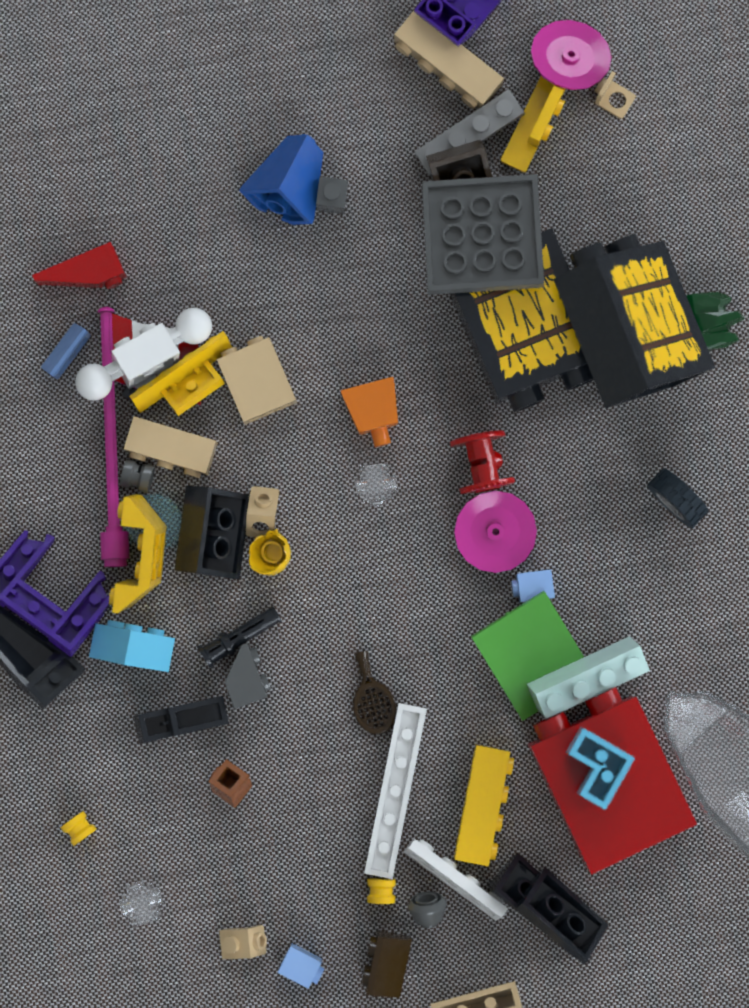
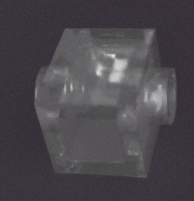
(375, 484)
(141, 903)

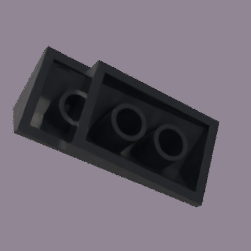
(549, 906)

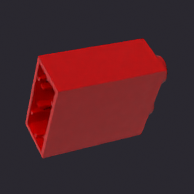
(648, 800)

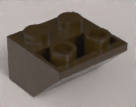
(388, 964)

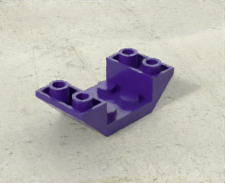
(456, 18)

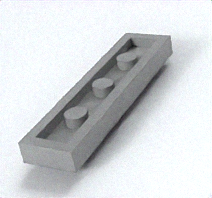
(476, 126)

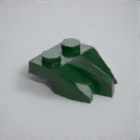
(714, 319)

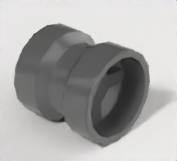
(137, 476)

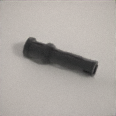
(227, 643)

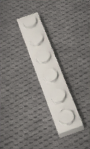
(395, 791)

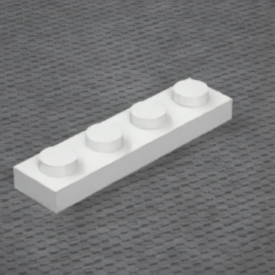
(465, 885)

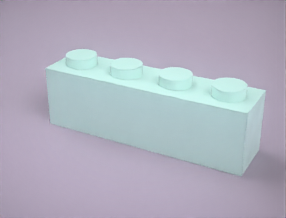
(588, 677)

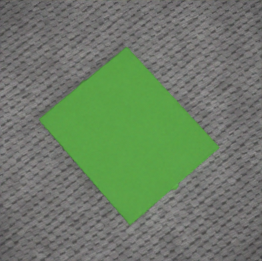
(526, 647)

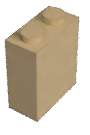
(256, 379)

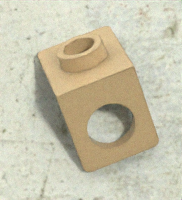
(606, 89)
(261, 508)

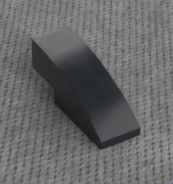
(181, 719)

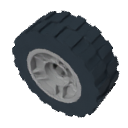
(678, 498)

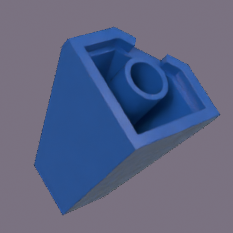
(288, 180)

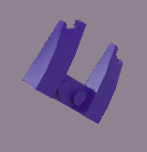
(63, 629)

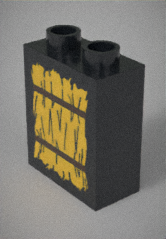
(632, 319)
(524, 335)

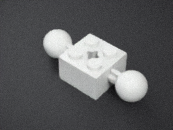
(144, 355)

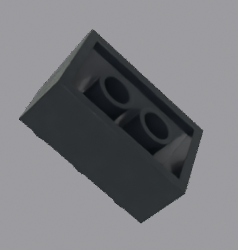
(212, 532)

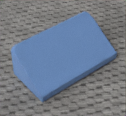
(66, 351)

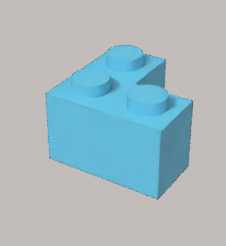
(132, 646)
(606, 763)

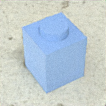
(531, 584)
(301, 966)

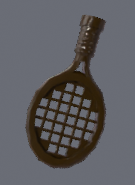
(364, 667)

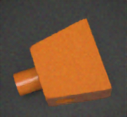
(373, 409)

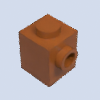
(230, 783)

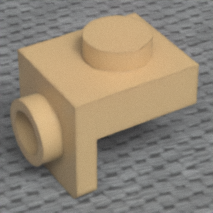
(243, 942)

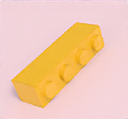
(482, 805)

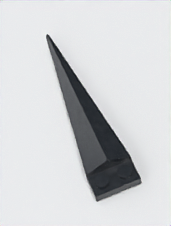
(34, 661)

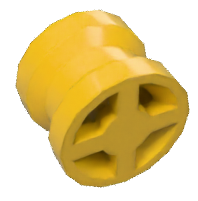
(78, 828)
(381, 890)

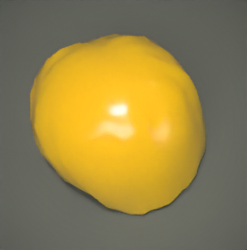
(269, 553)

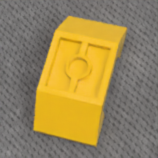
(138, 513)

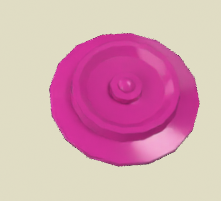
(571, 54)
(495, 531)

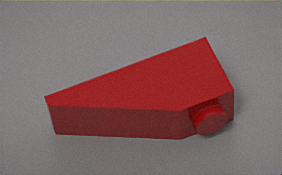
(90, 270)

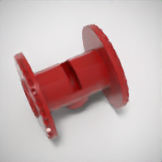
(483, 461)

